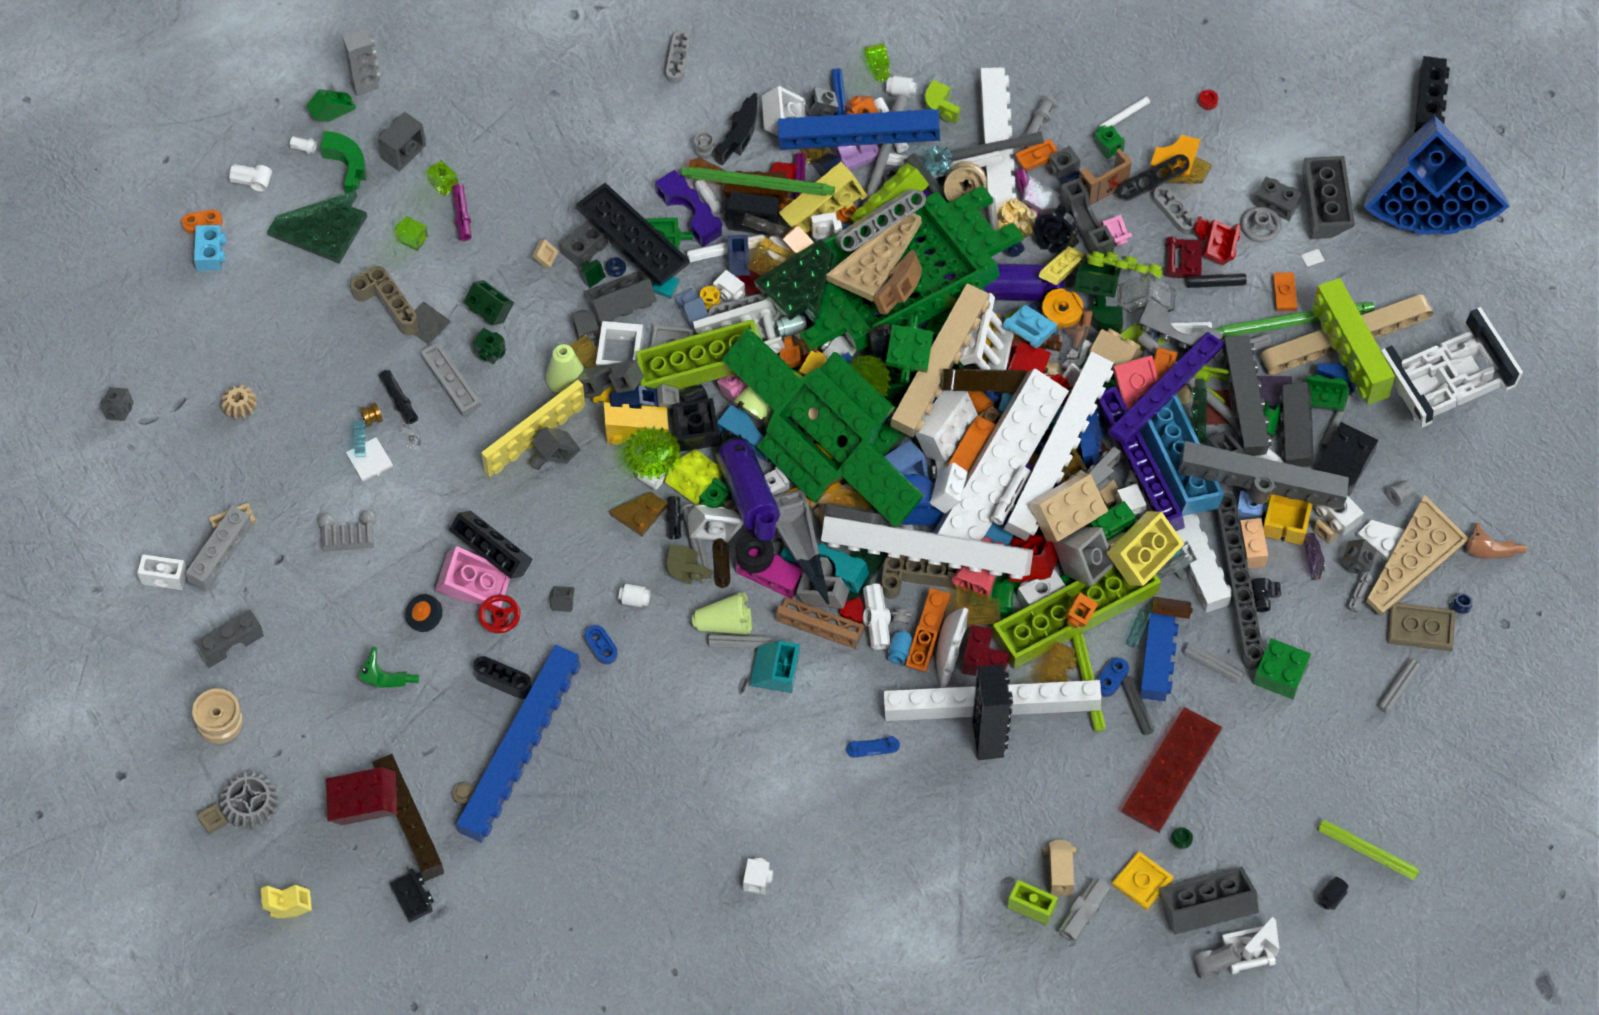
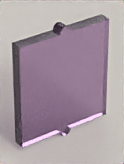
(1272, 387)

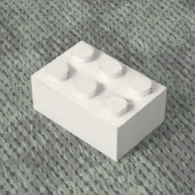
(946, 425)

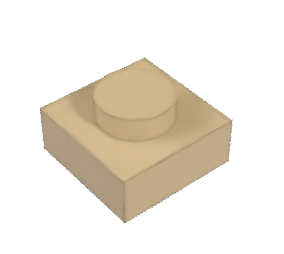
(545, 253)

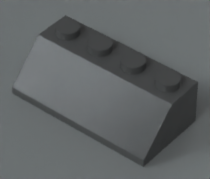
(1327, 196)
(1209, 900)

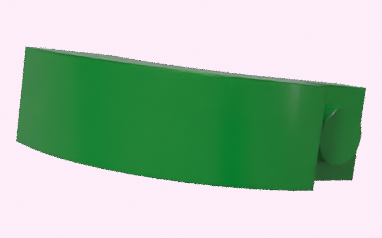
(344, 149)

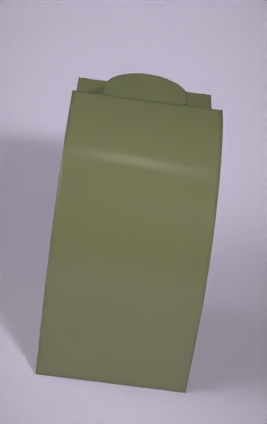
(682, 565)

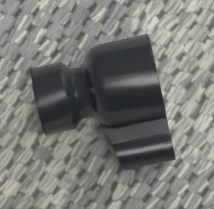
(1262, 590)

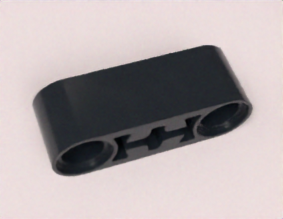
(505, 673)

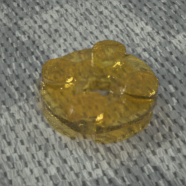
(1016, 208)

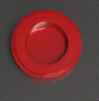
(1208, 99)

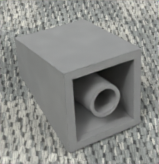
(1084, 555)

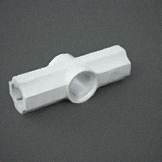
(876, 617)

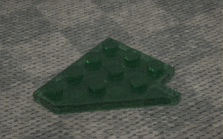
(322, 227)
(799, 281)

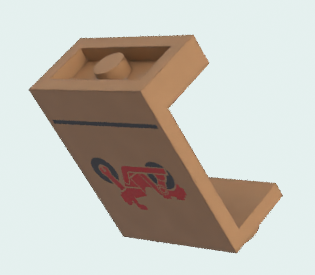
(1107, 183)

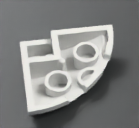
(949, 644)

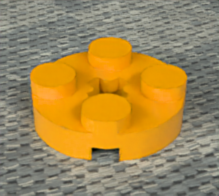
(1066, 299)

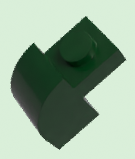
(1106, 316)

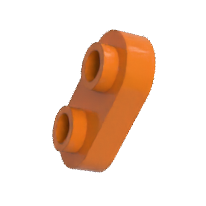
(201, 218)

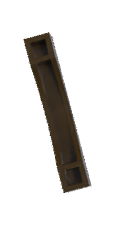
(413, 825)

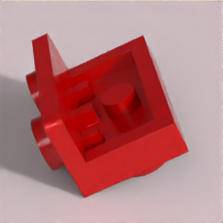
(1221, 242)

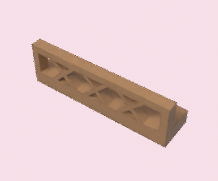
(819, 626)

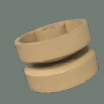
(217, 716)

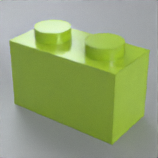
(1032, 902)

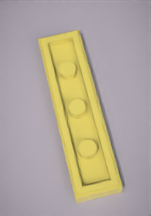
(1062, 265)

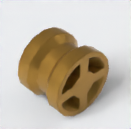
(371, 414)

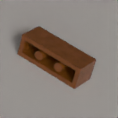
(781, 194)

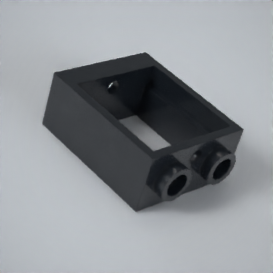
(756, 205)

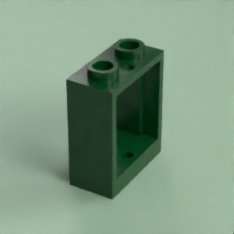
(1104, 277)

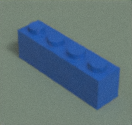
(1157, 657)

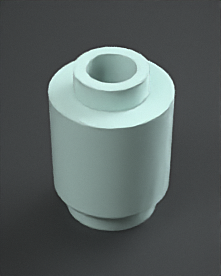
(788, 328)

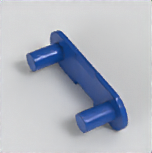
(873, 747)

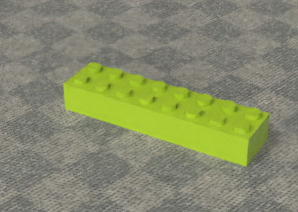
(1043, 623)

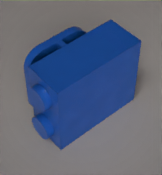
(924, 512)

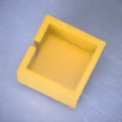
(1287, 519)

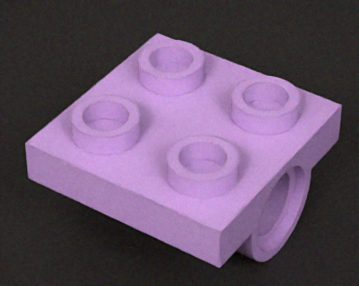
(857, 155)

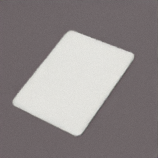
(1312, 257)

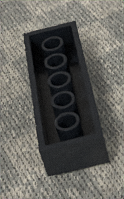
(991, 711)

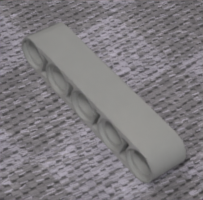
(870, 220)

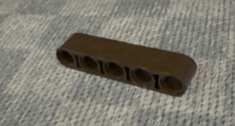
(982, 380)

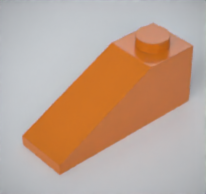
(972, 443)

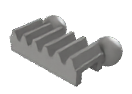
(348, 537)

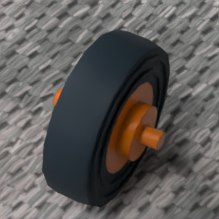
(423, 613)

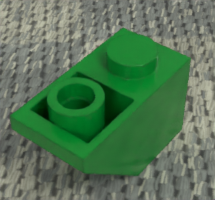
(330, 104)

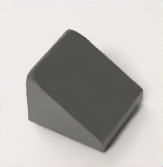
(562, 598)

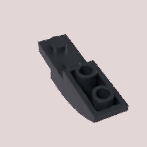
(742, 130)

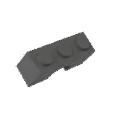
(622, 375)
(215, 644)

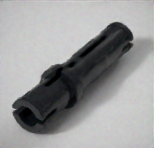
(402, 403)

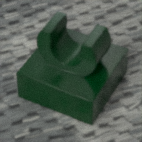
(592, 273)

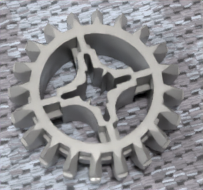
(266, 799)

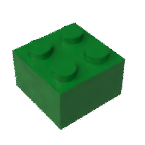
(1282, 668)

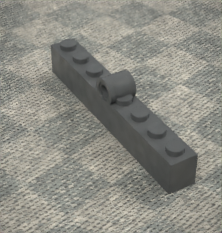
(1263, 476)

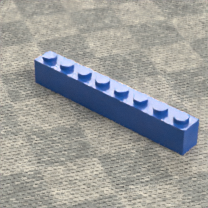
(859, 129)

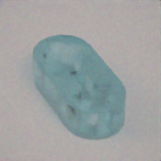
(360, 438)

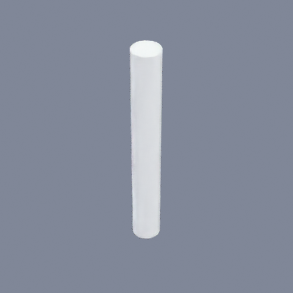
(1127, 112)

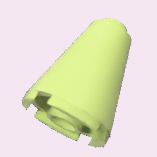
(563, 368)
(754, 405)
(725, 616)

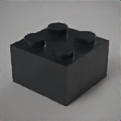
(695, 424)

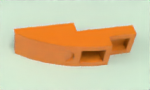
(928, 630)

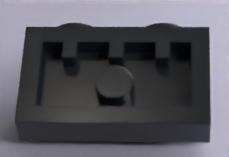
(411, 895)

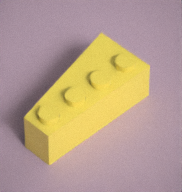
(807, 205)

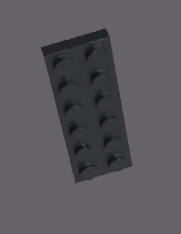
(632, 234)

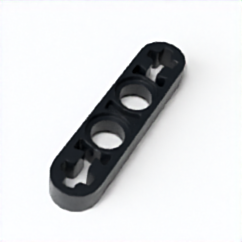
(1155, 181)

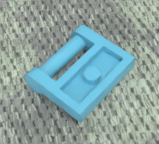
(1033, 323)

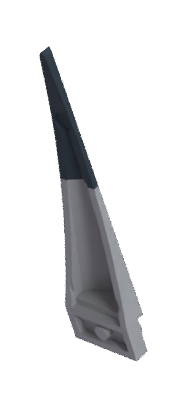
(798, 534)

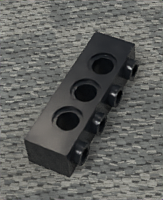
(1431, 69)
(490, 544)

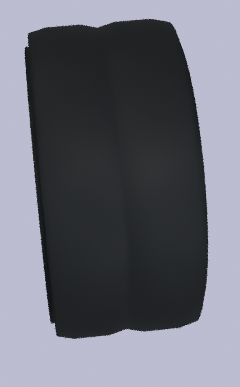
(750, 563)

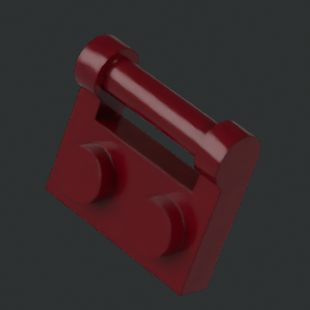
(1190, 257)

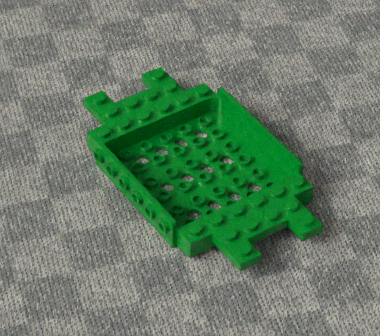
(959, 239)

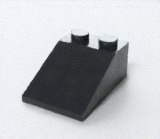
(1348, 454)

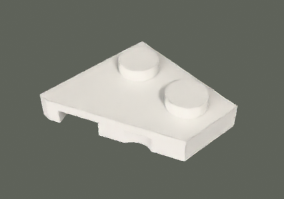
(1382, 537)

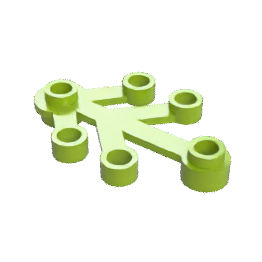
(1130, 262)

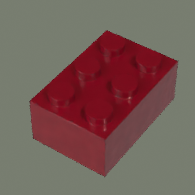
(361, 796)

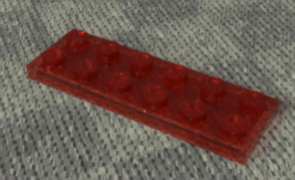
(1171, 770)

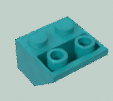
(776, 666)

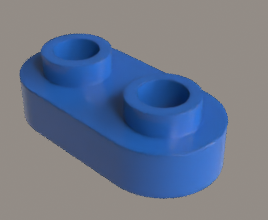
(602, 645)
(1113, 676)

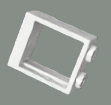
(619, 331)

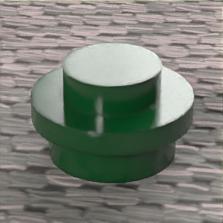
(1181, 838)

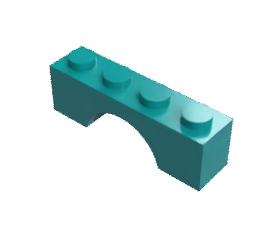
(851, 570)

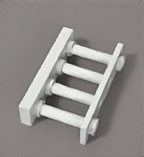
(759, 310)
(1001, 341)

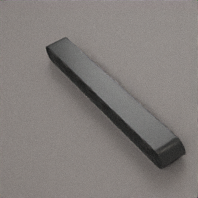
(1239, 589)

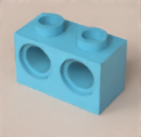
(207, 247)

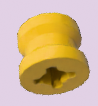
(712, 293)

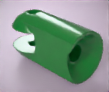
(1273, 418)

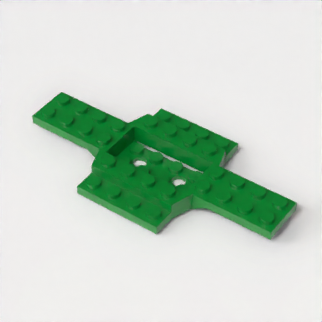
(844, 406)

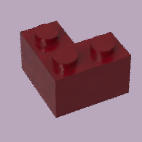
(979, 652)

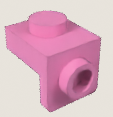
(1117, 229)

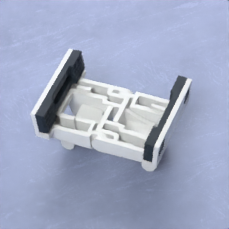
(1455, 369)

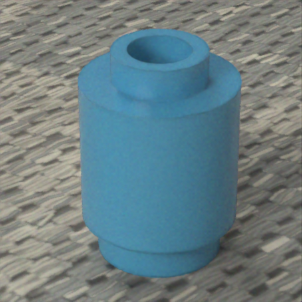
(900, 647)

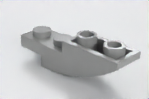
(1103, 472)

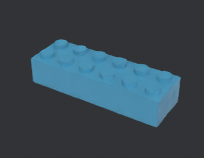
(1165, 439)

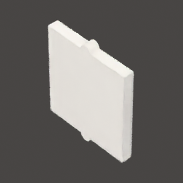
(374, 462)

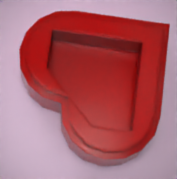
(853, 610)

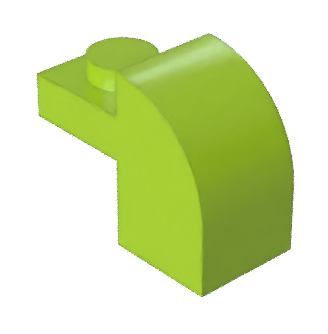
(937, 97)

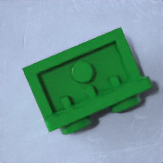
(1328, 393)

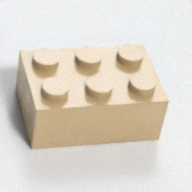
(1068, 507)

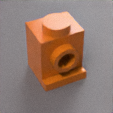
(1085, 606)

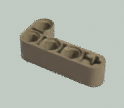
(373, 287)
(923, 576)

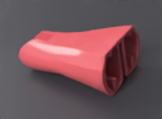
(979, 581)

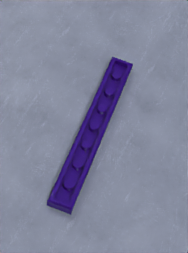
(1165, 388)

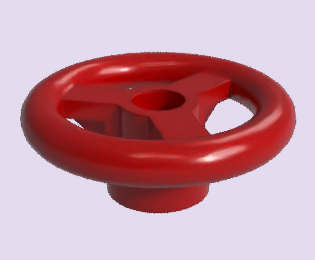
(499, 623)

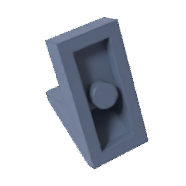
(691, 307)

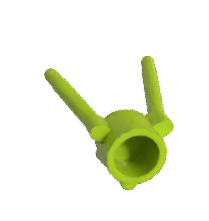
(1208, 372)

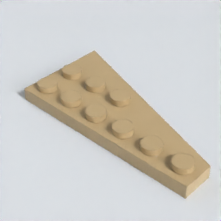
(870, 264)
(1420, 551)

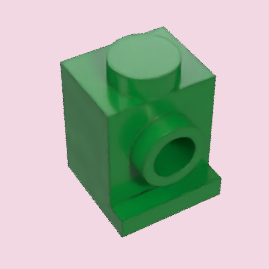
(1108, 140)
(720, 492)

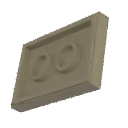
(1422, 627)

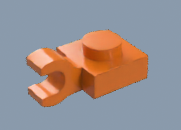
(791, 353)

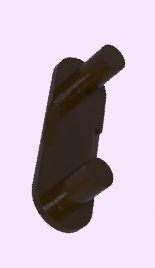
(721, 563)

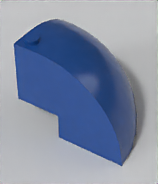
(1435, 185)

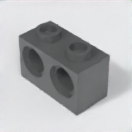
(581, 240)

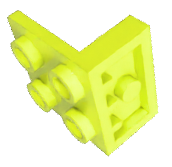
(693, 475)

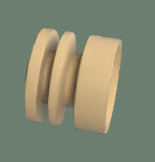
(957, 174)

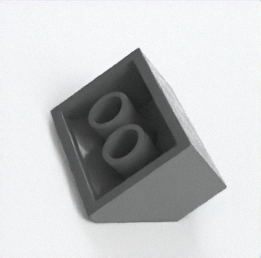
(620, 296)

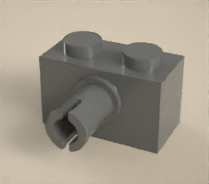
(553, 446)

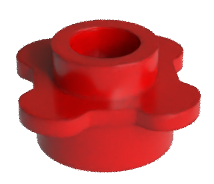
(1201, 227)

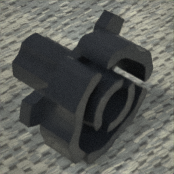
(1058, 227)

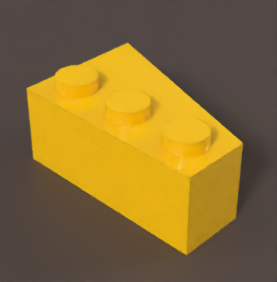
(624, 421)

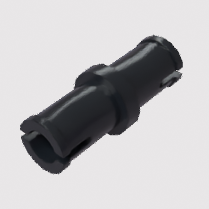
(674, 517)

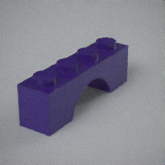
(675, 191)

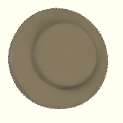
(463, 793)

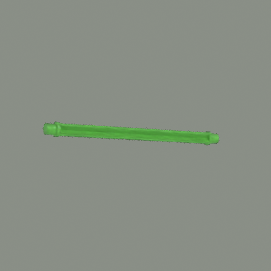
(758, 180)
(1280, 321)

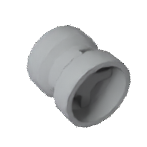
(704, 145)

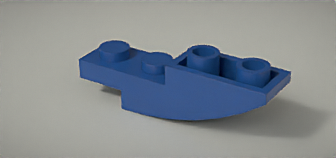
(1091, 440)

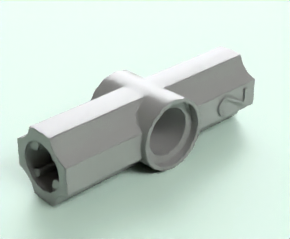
(1084, 910)

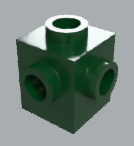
(489, 346)

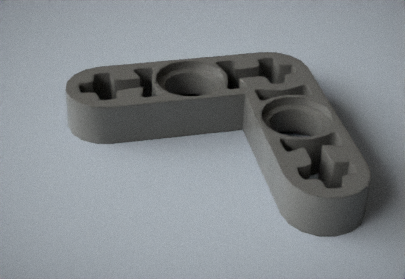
(870, 516)

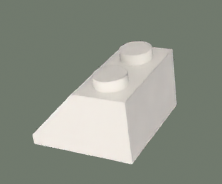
(781, 104)
(713, 523)

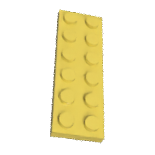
(520, 438)

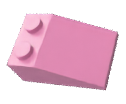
(470, 578)

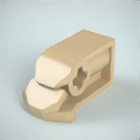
(1060, 867)

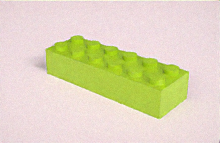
(1353, 341)
(691, 359)

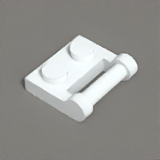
(1240, 940)

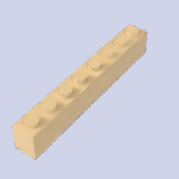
(943, 355)

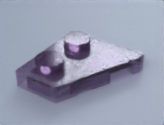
(1314, 556)

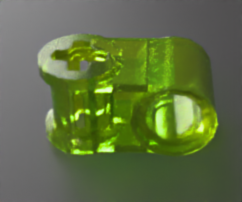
(878, 61)

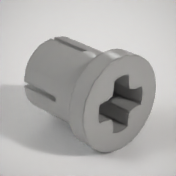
(1399, 493)

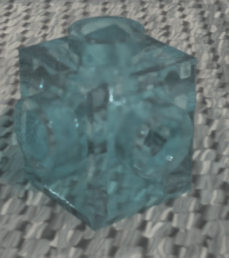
(938, 167)

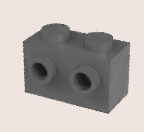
(1278, 197)

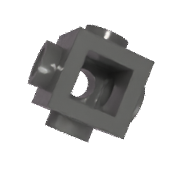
(821, 102)
(117, 404)
(1359, 556)

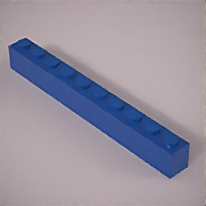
(518, 743)

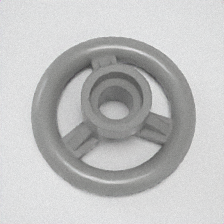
(1262, 214)

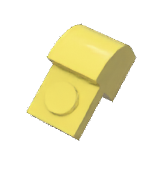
(286, 902)

